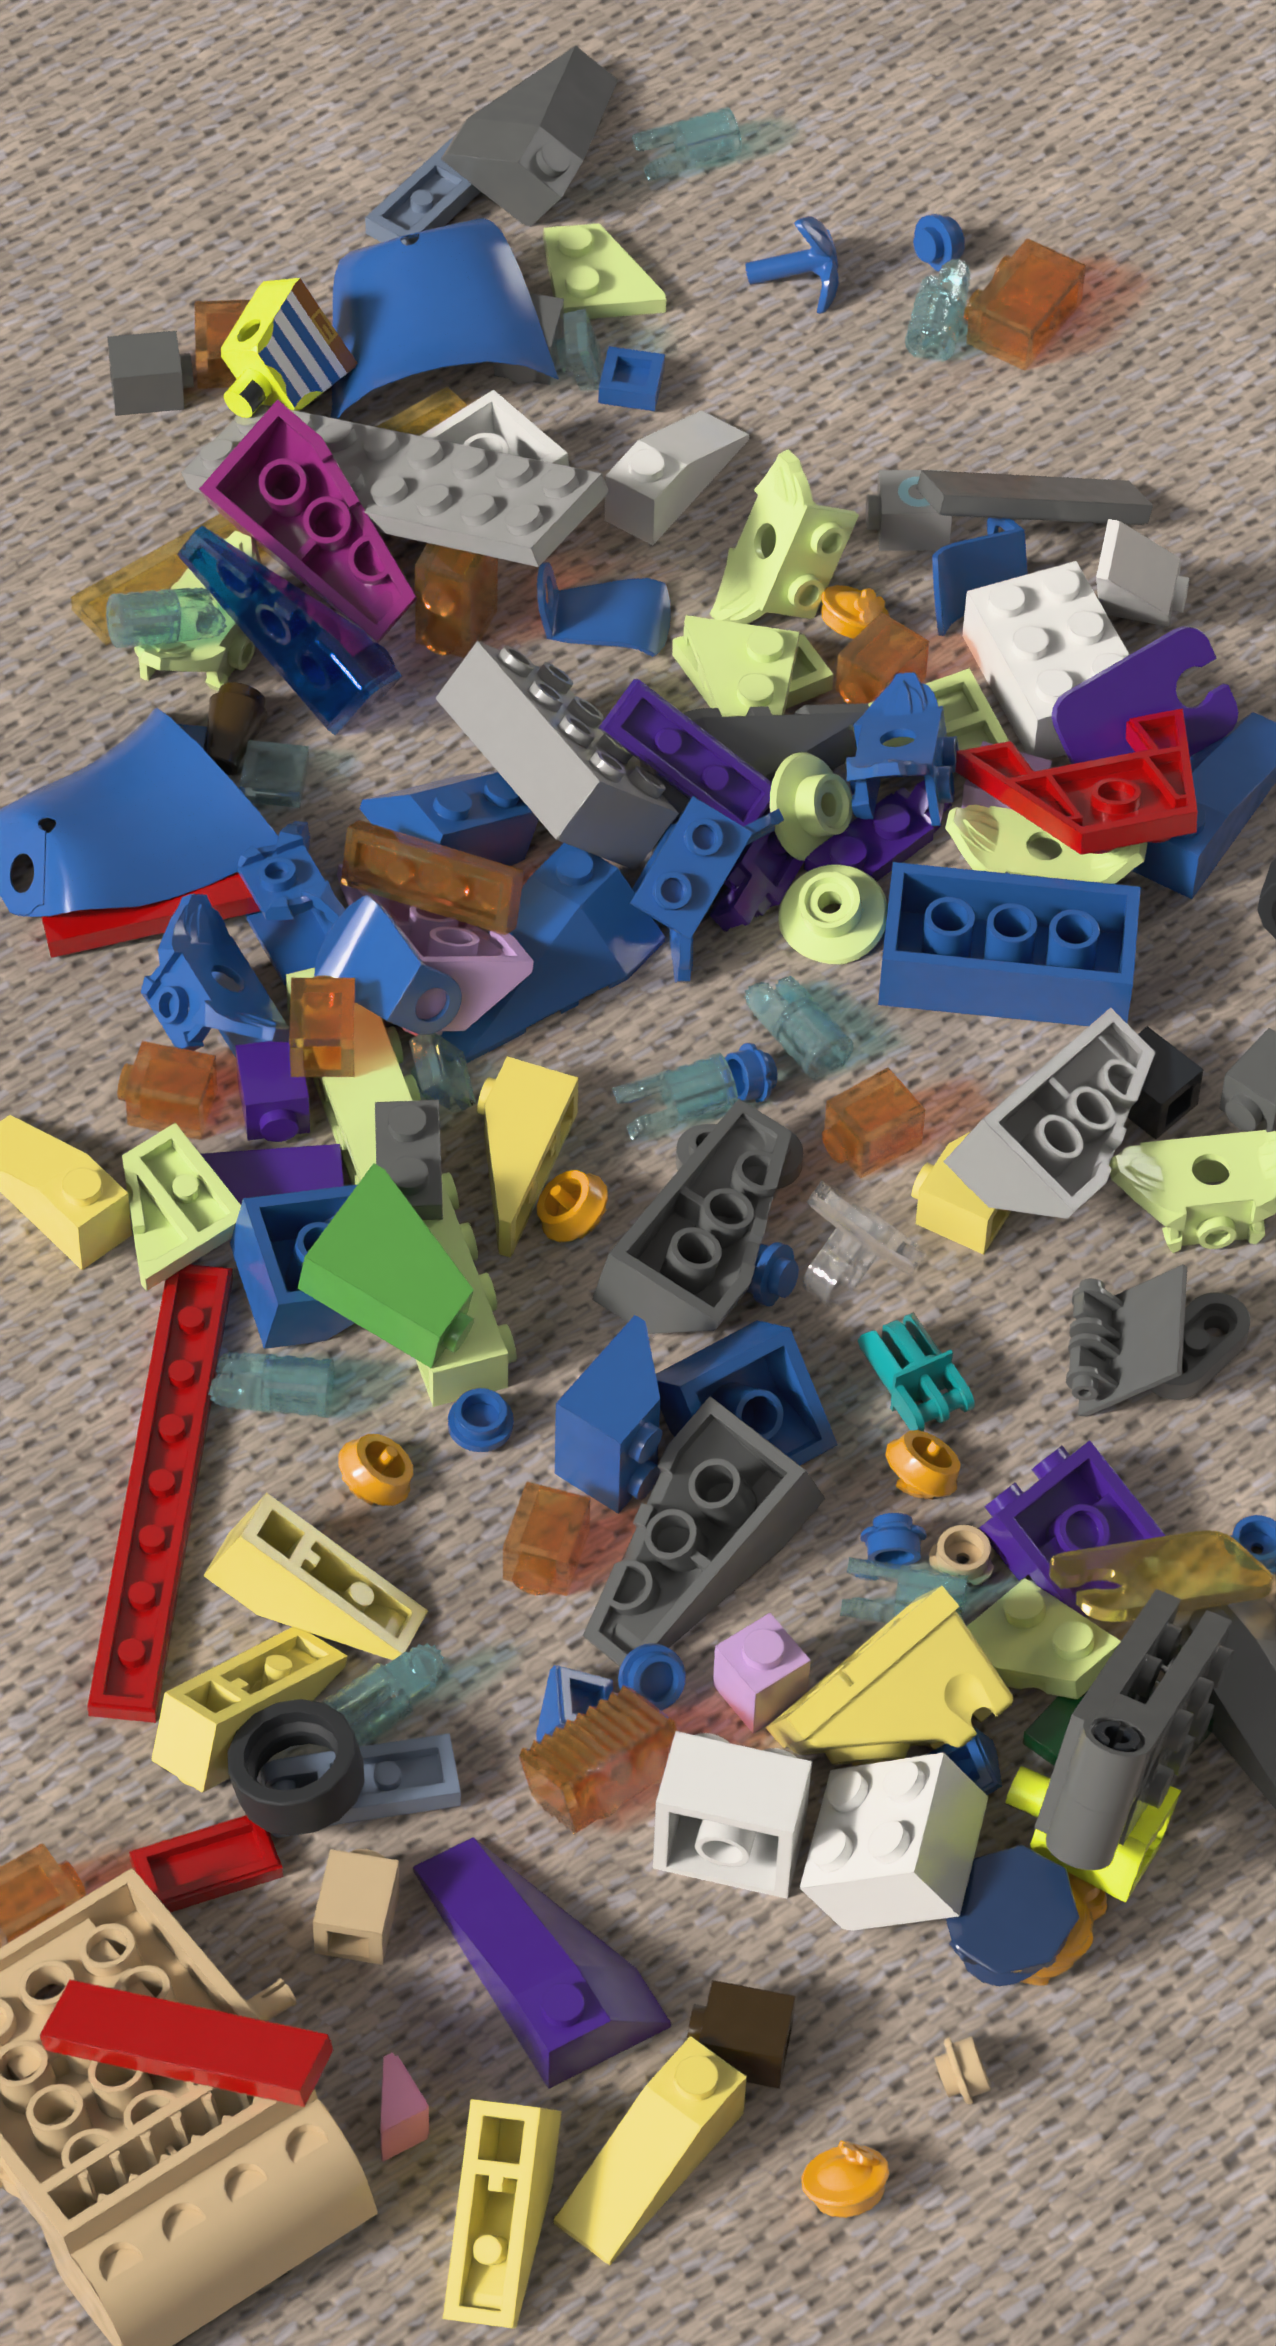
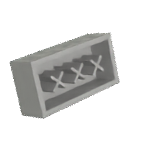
(556, 755)

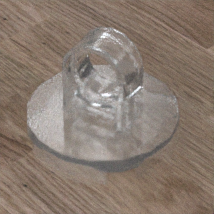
(853, 1246)

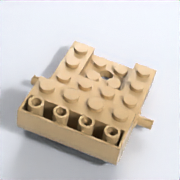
(148, 2185)

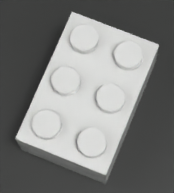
(1036, 643)

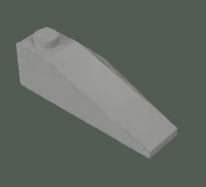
(1058, 1131)

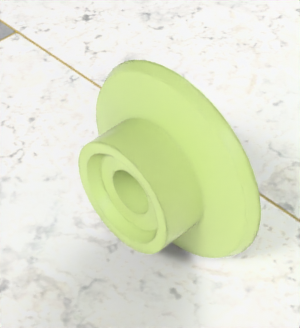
(811, 802)
(838, 935)

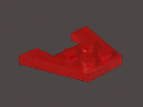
(1100, 800)

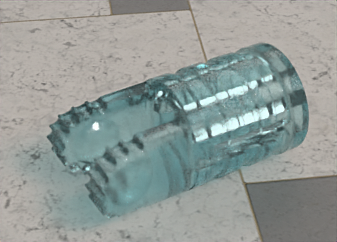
(695, 140)
(931, 309)
(162, 617)
(800, 1026)
(685, 1091)
(274, 1384)
(910, 1585)
(387, 1692)

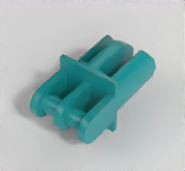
(914, 1371)

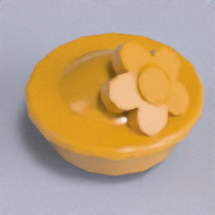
(850, 609)
(572, 1205)
(924, 1464)
(376, 1470)
(846, 2179)

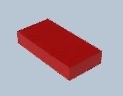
(208, 1863)

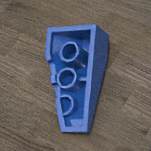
(1229, 787)
(581, 939)

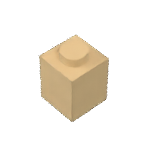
(356, 1905)

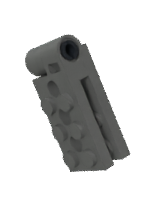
(1132, 1733)

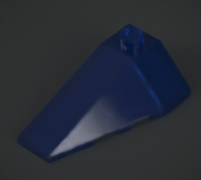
(309, 645)

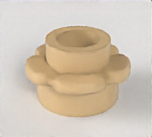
(967, 1542)
(962, 2069)

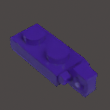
(893, 835)
(755, 882)

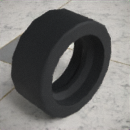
(303, 1808)

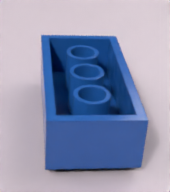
(1008, 945)

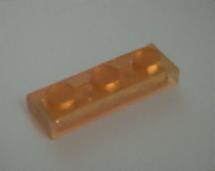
(432, 877)

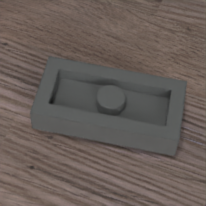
(411, 1152)

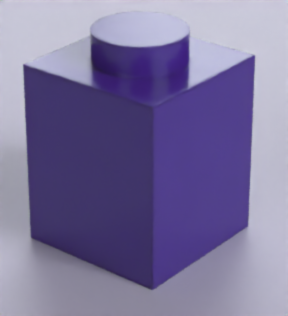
(271, 1100)

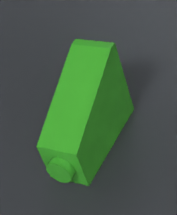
(389, 1272)

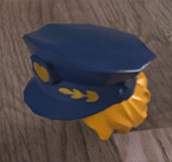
(1023, 1918)

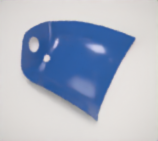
(433, 307)
(130, 827)

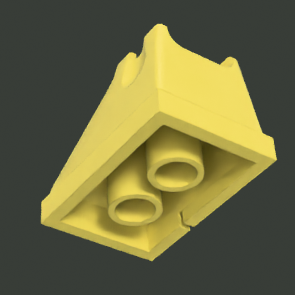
(898, 1690)

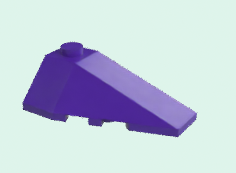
(546, 1972)

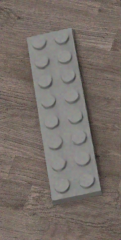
(441, 488)

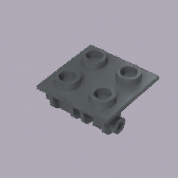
(1125, 1339)

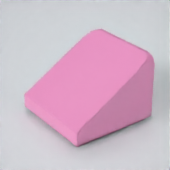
(402, 2110)

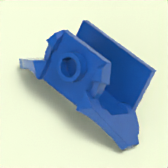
(909, 711)
(689, 872)
(292, 900)
(208, 983)

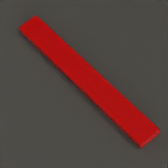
(160, 1496)

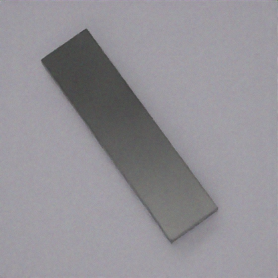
(1034, 497)

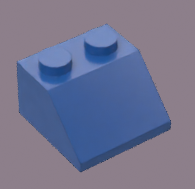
(460, 812)
(269, 1253)
(758, 1380)
(611, 1422)

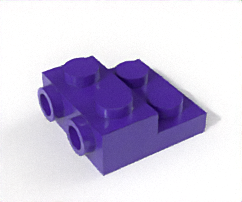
(1068, 1509)

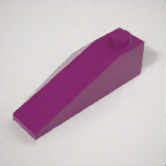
(306, 516)

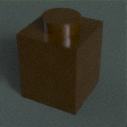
(746, 2029)

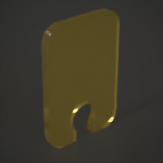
(1194, 1566)

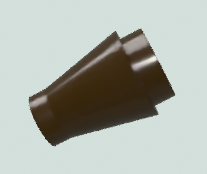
(233, 720)

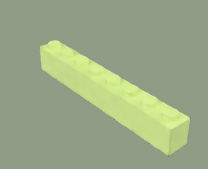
(351, 1115)

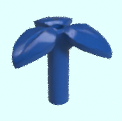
(819, 259)

